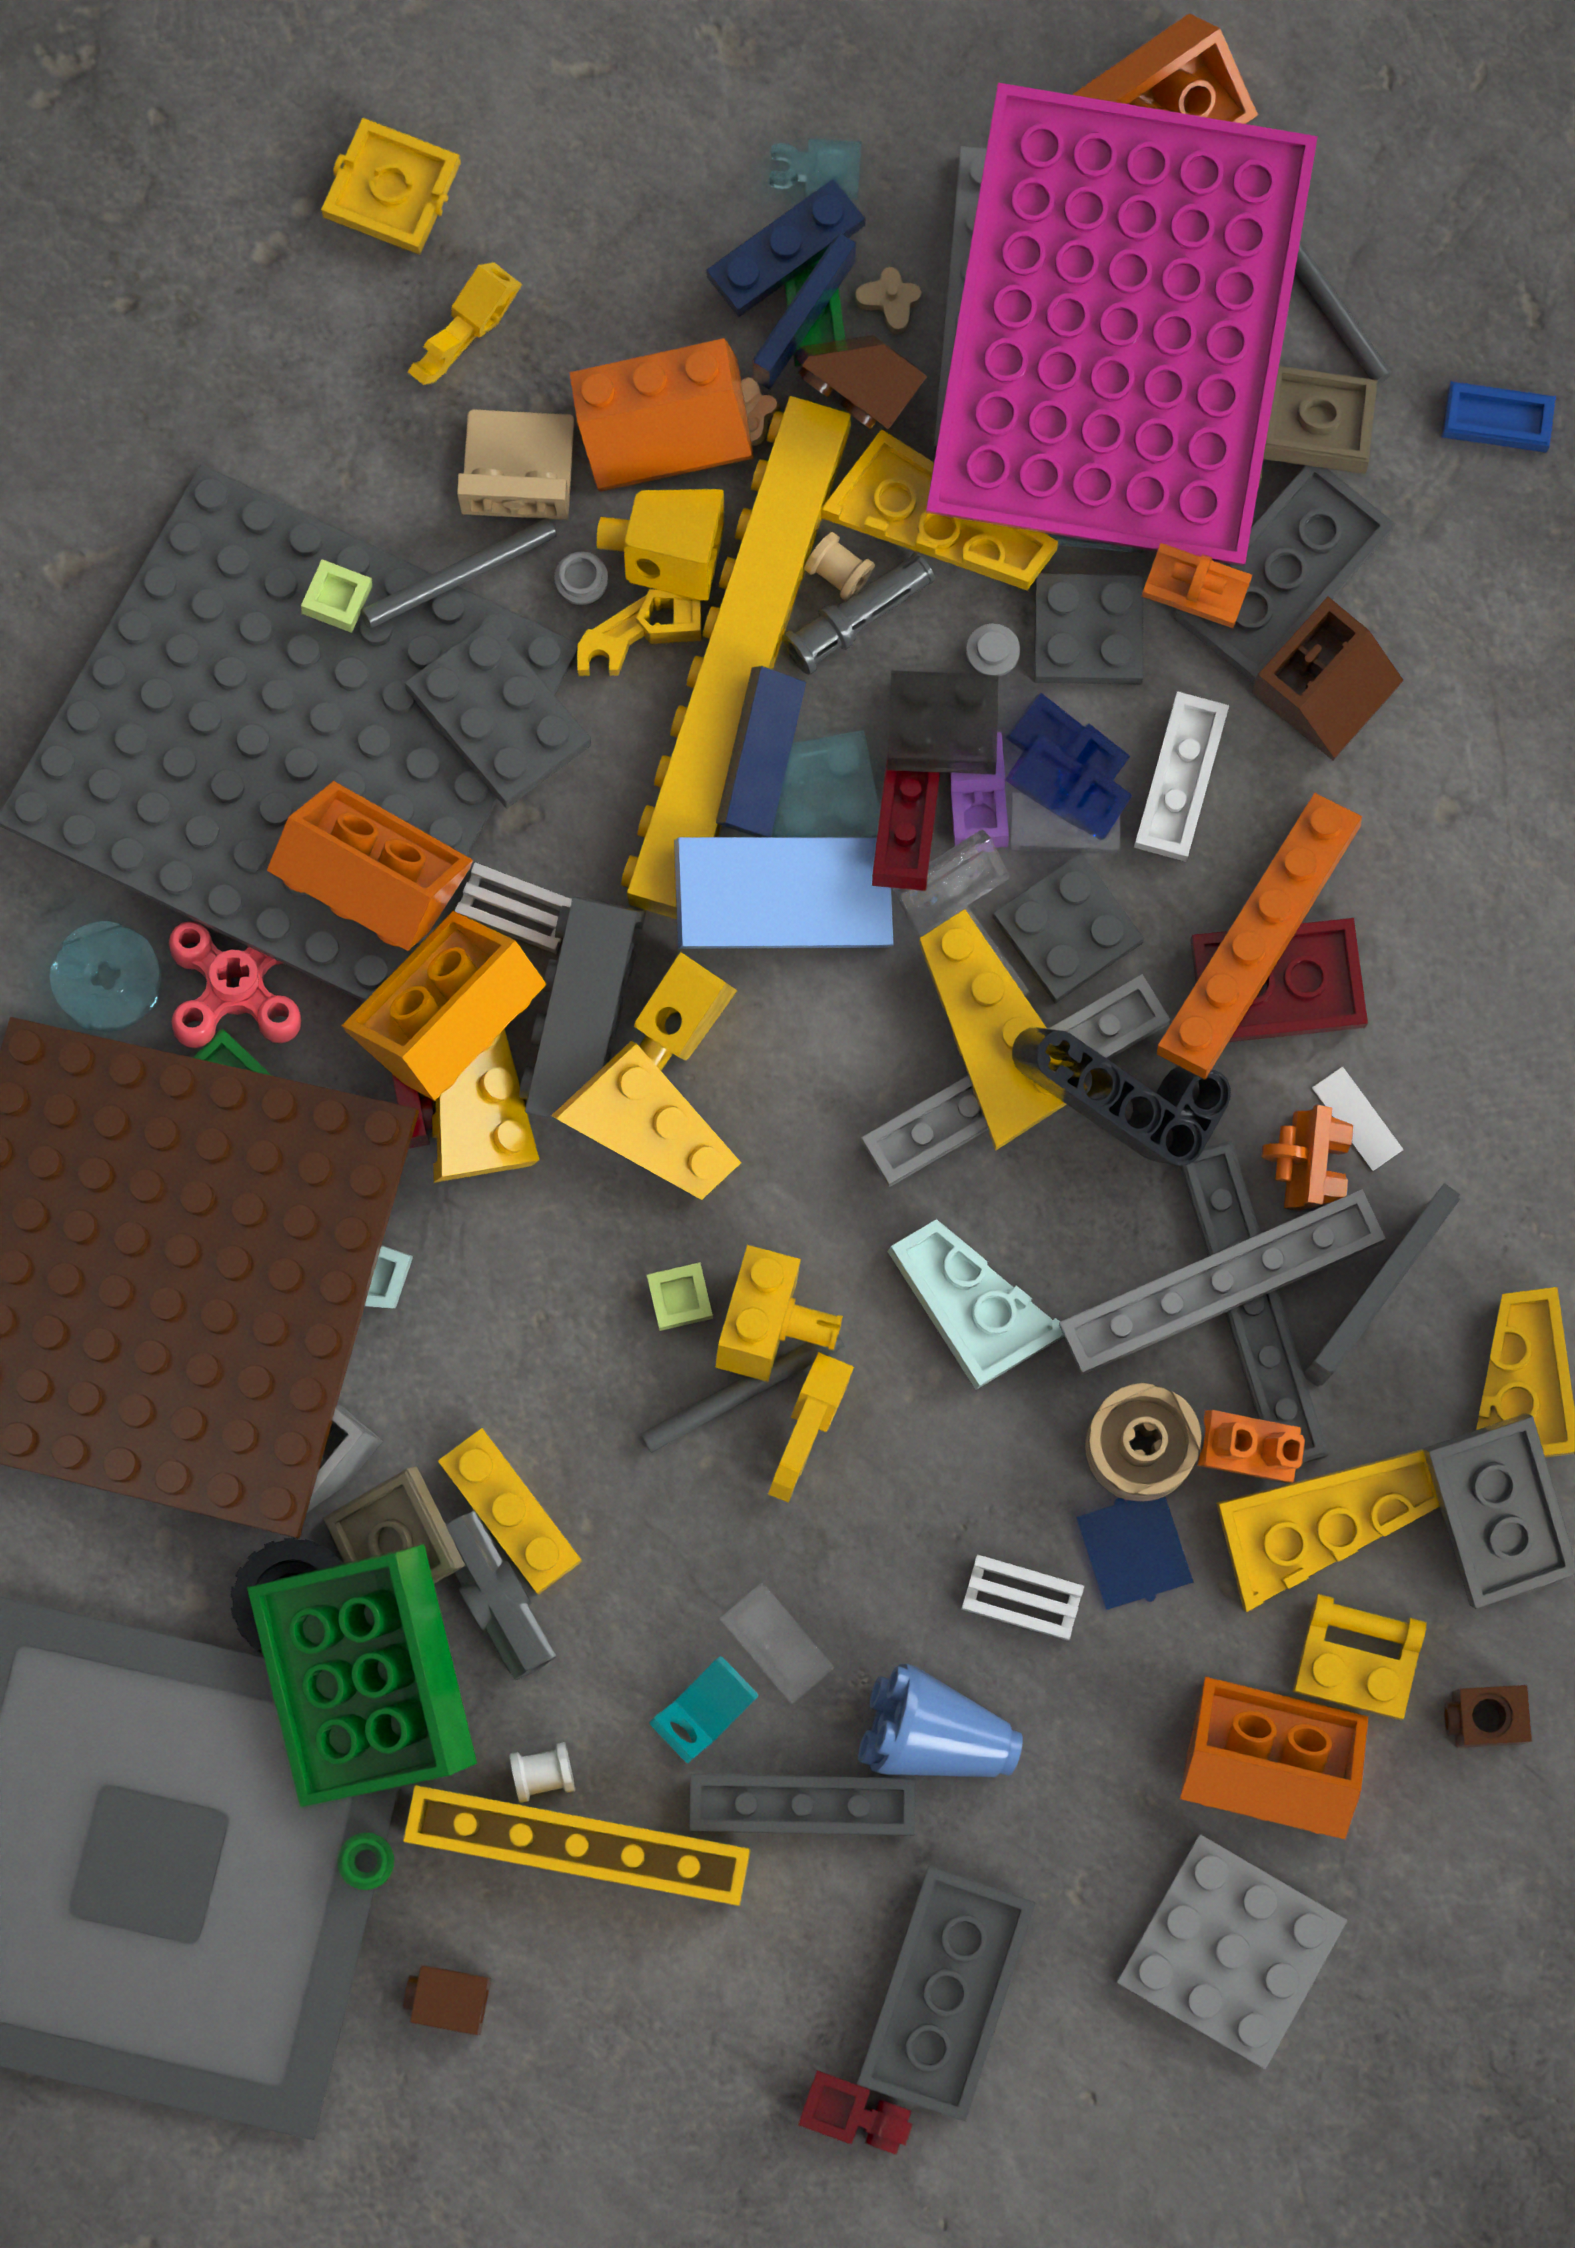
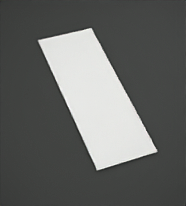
(1349, 1104)

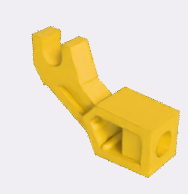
(474, 314)
(632, 623)
(813, 1412)

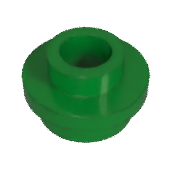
(348, 1855)

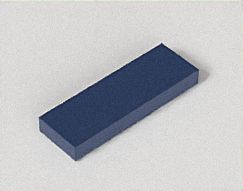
(804, 310)
(761, 752)

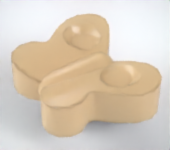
(891, 298)
(758, 409)

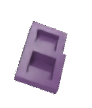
(980, 803)

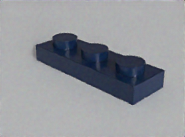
(785, 247)

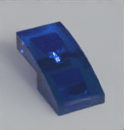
(1078, 741)
(1068, 788)

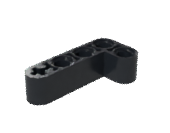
(1113, 1089)

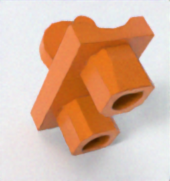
(1197, 585)
(1304, 1156)
(1251, 1446)

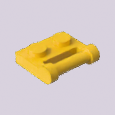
(1354, 1675)

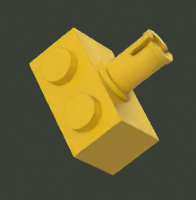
(766, 1313)

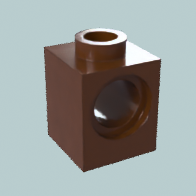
(1513, 1712)
(447, 1999)

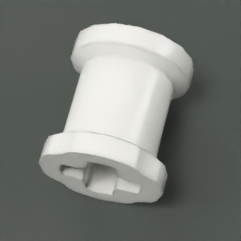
(542, 1772)

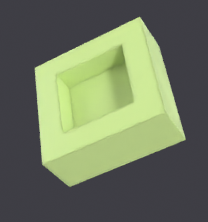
(336, 596)
(680, 1296)

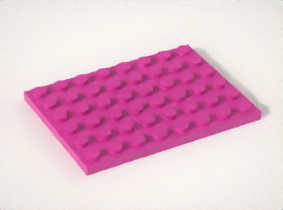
(1121, 323)

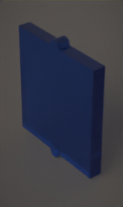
(1134, 1551)

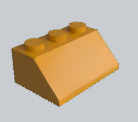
(445, 1004)

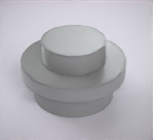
(581, 578)
(993, 650)

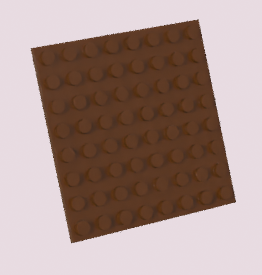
(182, 1269)

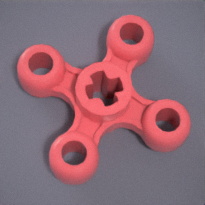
(221, 999)

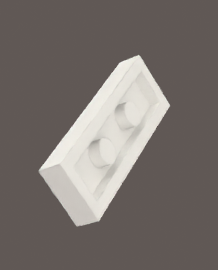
(1181, 776)

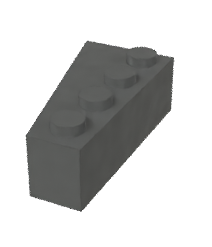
(583, 1001)

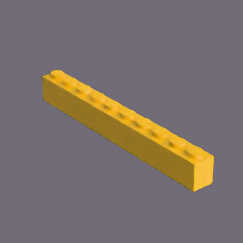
(742, 635)

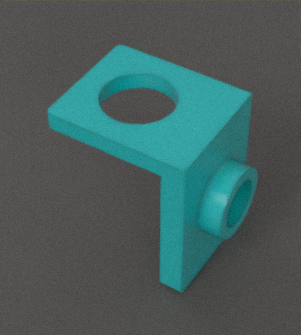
(705, 1709)

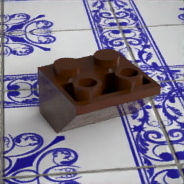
(866, 373)
(1328, 678)

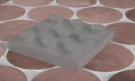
(1231, 1951)

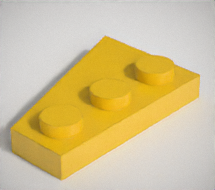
(649, 1122)
(1531, 1369)

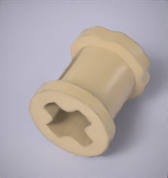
(839, 566)

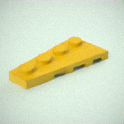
(889, 499)
(985, 1019)
(483, 1120)
(1309, 1524)

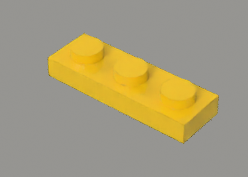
(510, 1511)

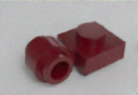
(837, 2110)

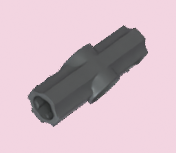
(498, 1599)

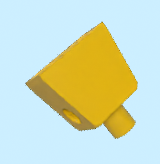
(669, 539)
(693, 994)

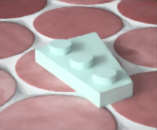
(972, 1307)

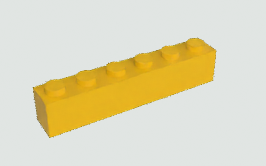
(577, 1845)

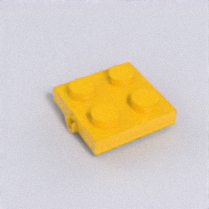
(390, 186)

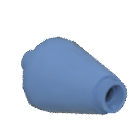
(934, 1730)

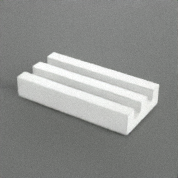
(473, 891)
(1067, 1610)

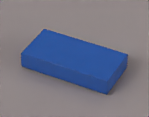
(1498, 416)

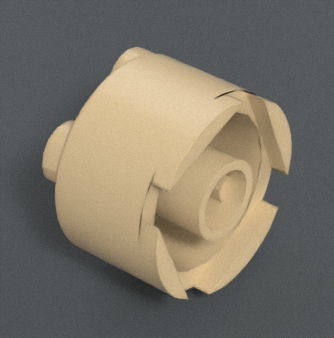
(1152, 1412)

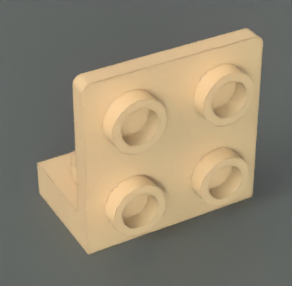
(517, 465)

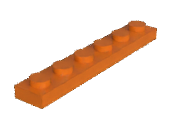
(1259, 936)

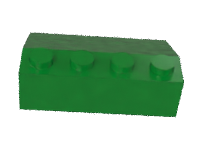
(362, 1676)

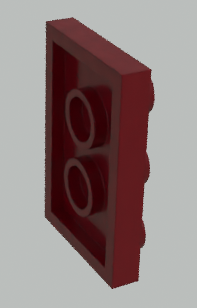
(1309, 989)

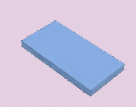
(779, 893)

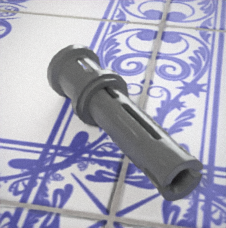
(839, 625)

